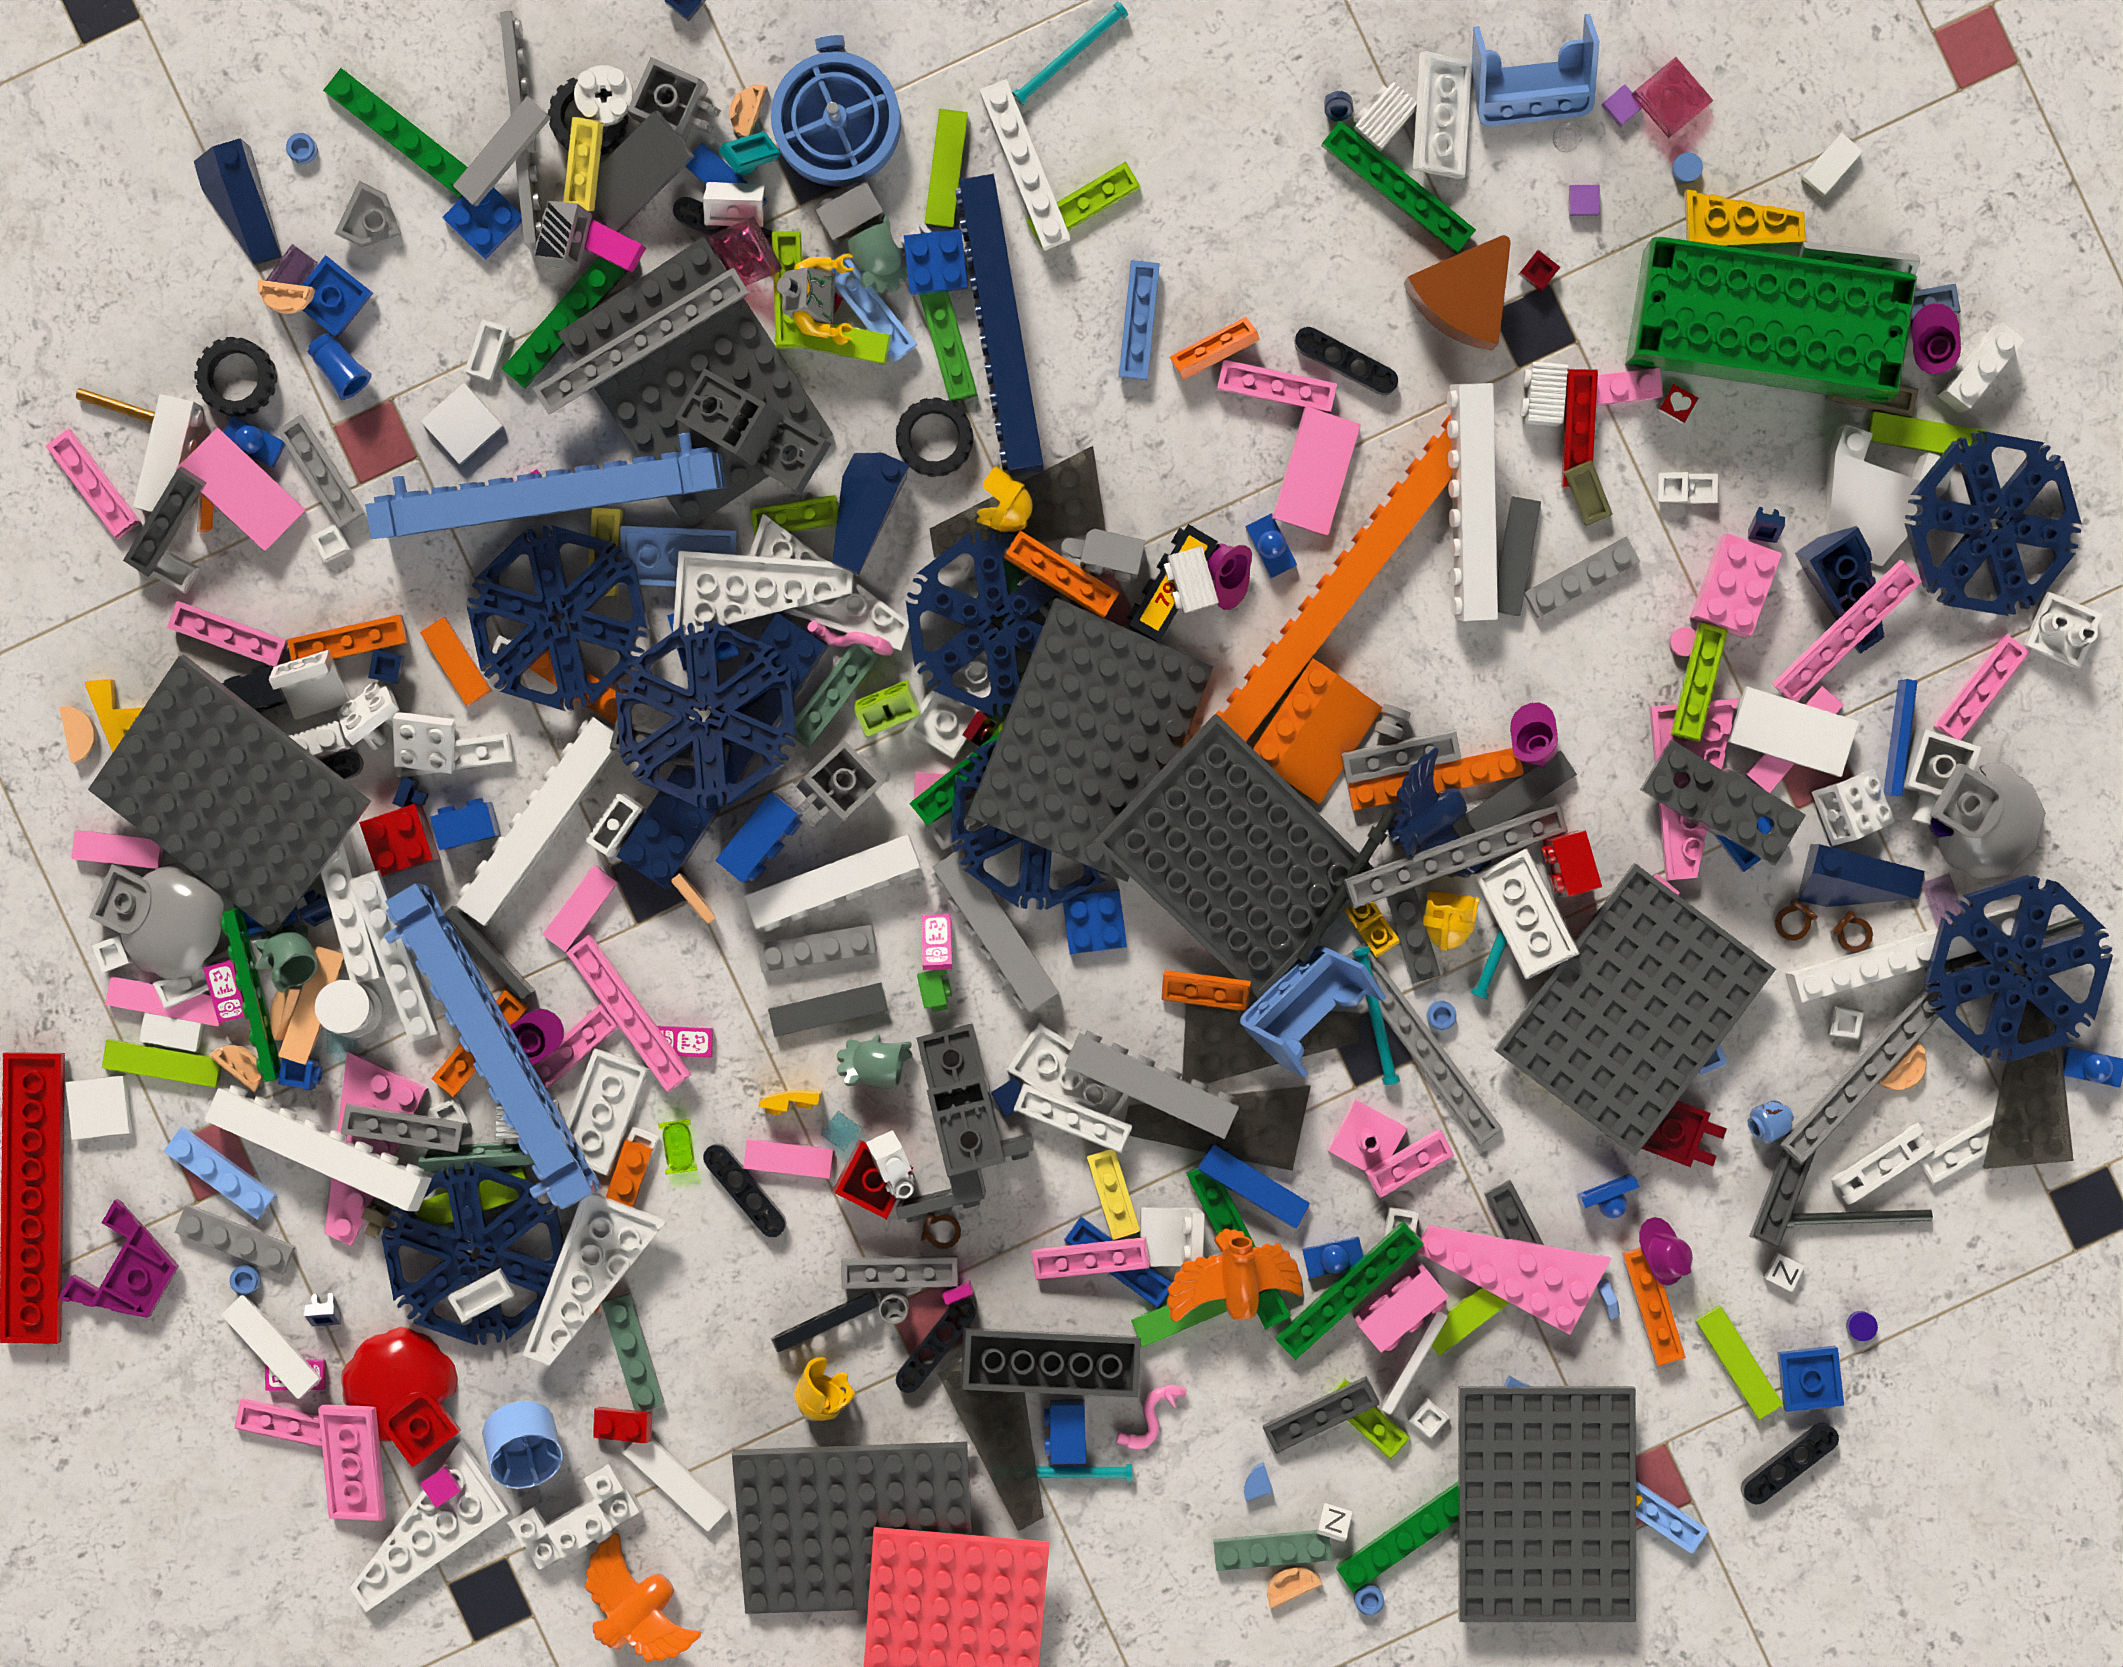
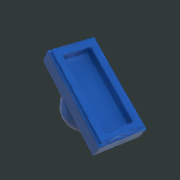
(254, 441)
(1271, 546)
(2093, 1066)
(1609, 1196)
(1332, 1257)

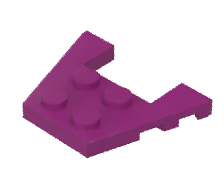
(137, 1274)

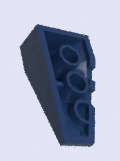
(235, 190)
(865, 501)
(1841, 574)
(1849, 878)

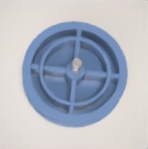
(836, 119)

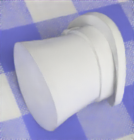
(348, 1008)

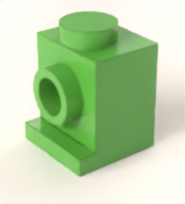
(934, 989)

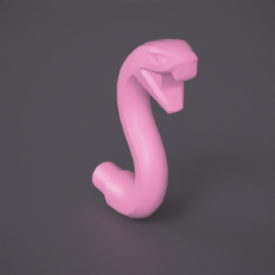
(876, 643)
(1139, 1442)

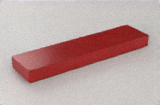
(1579, 419)

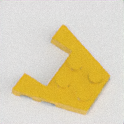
(113, 721)

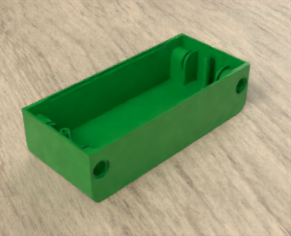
(1771, 319)

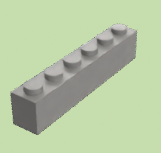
(996, 932)
(1151, 1085)

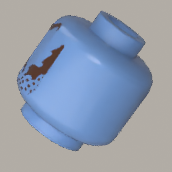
(1770, 1121)

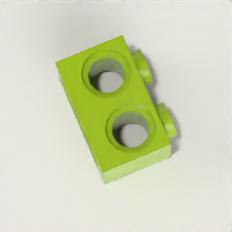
(887, 708)

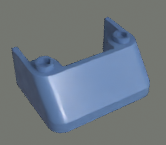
(1536, 90)
(1302, 1000)

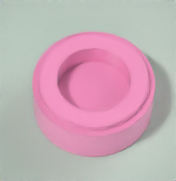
(1682, 641)

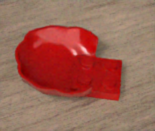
(407, 1384)

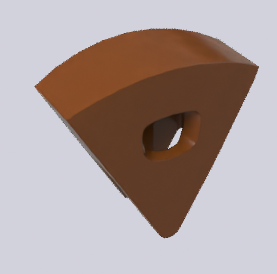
(1465, 293)

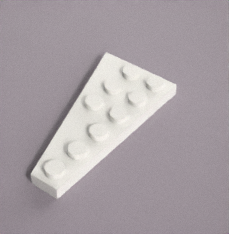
(846, 613)
(595, 1256)

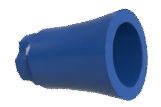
(338, 366)

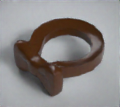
(1808, 916)
(1850, 918)
(926, 1235)

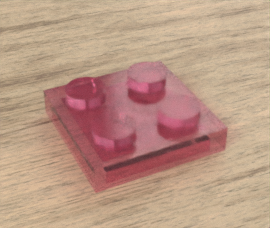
(1672, 97)
(746, 250)

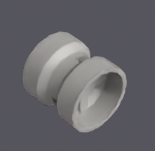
(1392, 721)
(891, 1312)

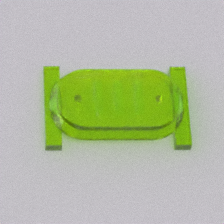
(678, 1146)

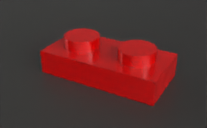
(622, 1425)

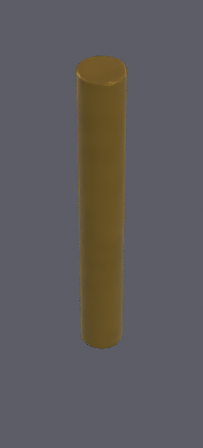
(115, 405)

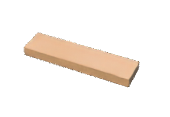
(304, 1025)

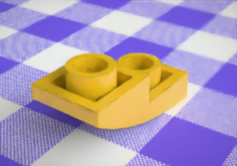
(1372, 928)
(781, 1101)

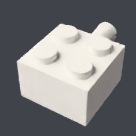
(1930, 766)

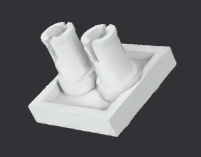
(2063, 630)
(366, 712)
(424, 742)

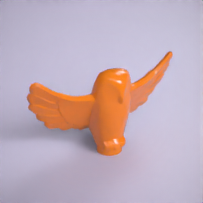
(1233, 1276)
(633, 1608)

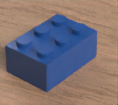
(760, 838)

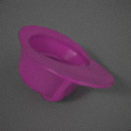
(1936, 338)
(1231, 574)
(1534, 734)
(539, 1034)
(1664, 1252)

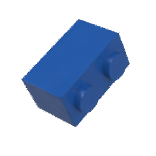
(465, 825)
(1066, 1431)

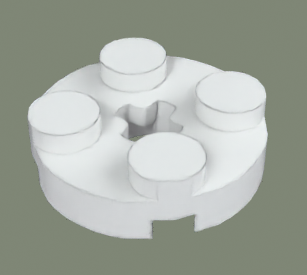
(591, 82)

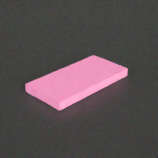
(1316, 471)
(242, 490)
(352, 1462)

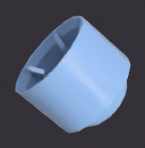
(522, 1444)

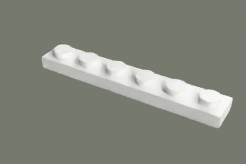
(1025, 164)
(394, 958)

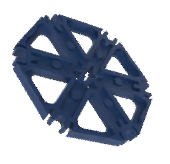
(1987, 503)
(540, 609)
(970, 612)
(705, 687)
(989, 841)
(2027, 942)
(457, 1262)

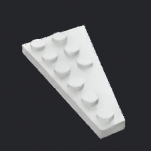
(750, 587)
(432, 1533)

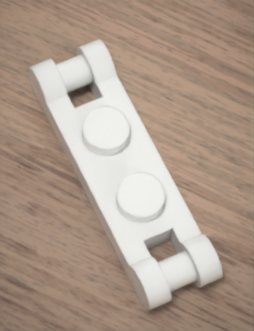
(1883, 1164)

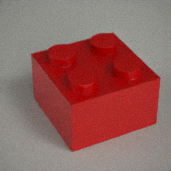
(399, 840)
(1571, 863)
(863, 1184)

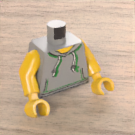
(810, 296)

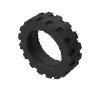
(557, 110)
(211, 359)
(924, 408)

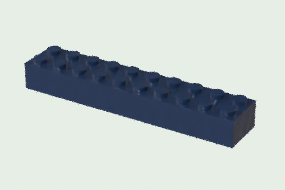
(1001, 324)
(674, 828)

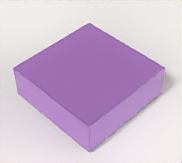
(1621, 105)
(1584, 200)

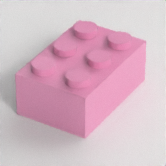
(1735, 585)
(1401, 1307)

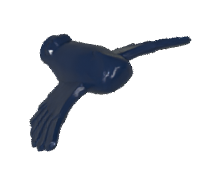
(1428, 815)

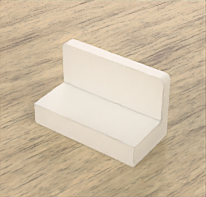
(732, 203)

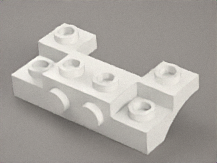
(576, 1528)

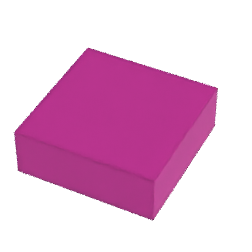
(958, 1293)
(441, 1486)

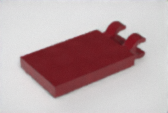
(1681, 1134)

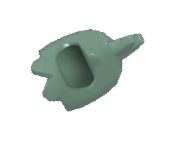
(878, 257)
(288, 956)
(873, 1062)

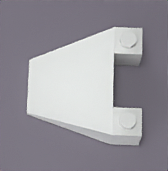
(1870, 494)

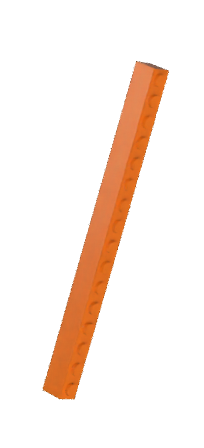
(1340, 589)

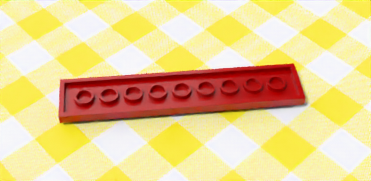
(32, 1197)

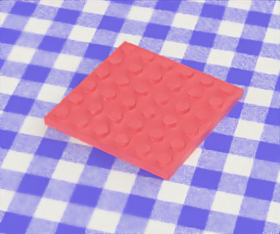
(954, 1600)

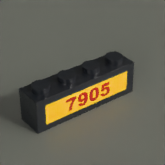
(1158, 606)

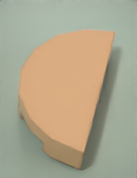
(746, 109)
(285, 297)
(79, 733)
(694, 898)
(282, 1012)
(239, 1063)
(1907, 1070)
(1291, 1583)

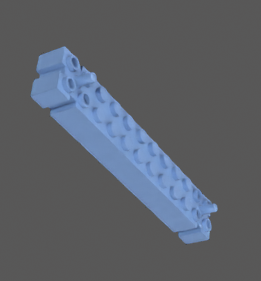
(536, 496)
(493, 1045)

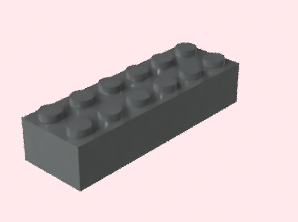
(1050, 1362)

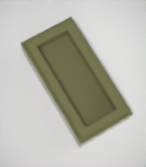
(1588, 493)

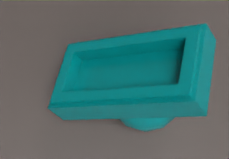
(749, 152)

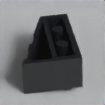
(256, 689)

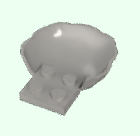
(1992, 820)
(164, 918)

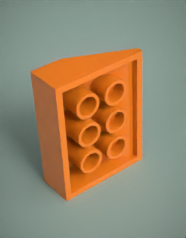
(1313, 728)

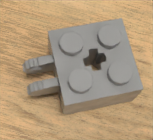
(688, 96)
(1107, 554)
(822, 786)

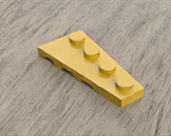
(1740, 222)

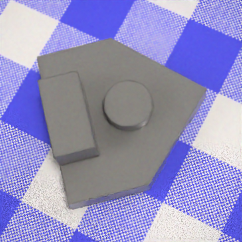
(367, 217)

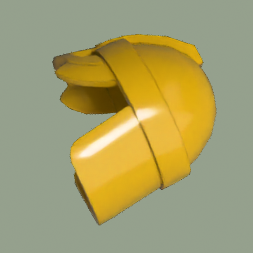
(1014, 504)
(1449, 918)
(820, 1395)

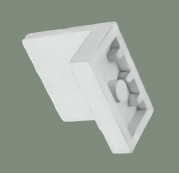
(310, 684)
(1853, 807)
(1172, 1234)

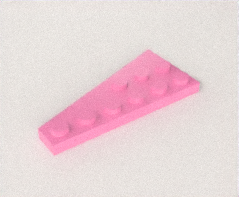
(1682, 838)
(374, 1087)
(1530, 1275)

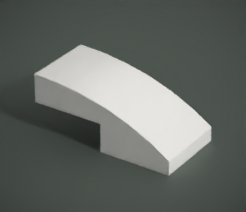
(1688, 488)

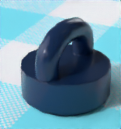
(1338, 106)

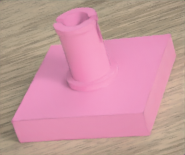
(1366, 1137)

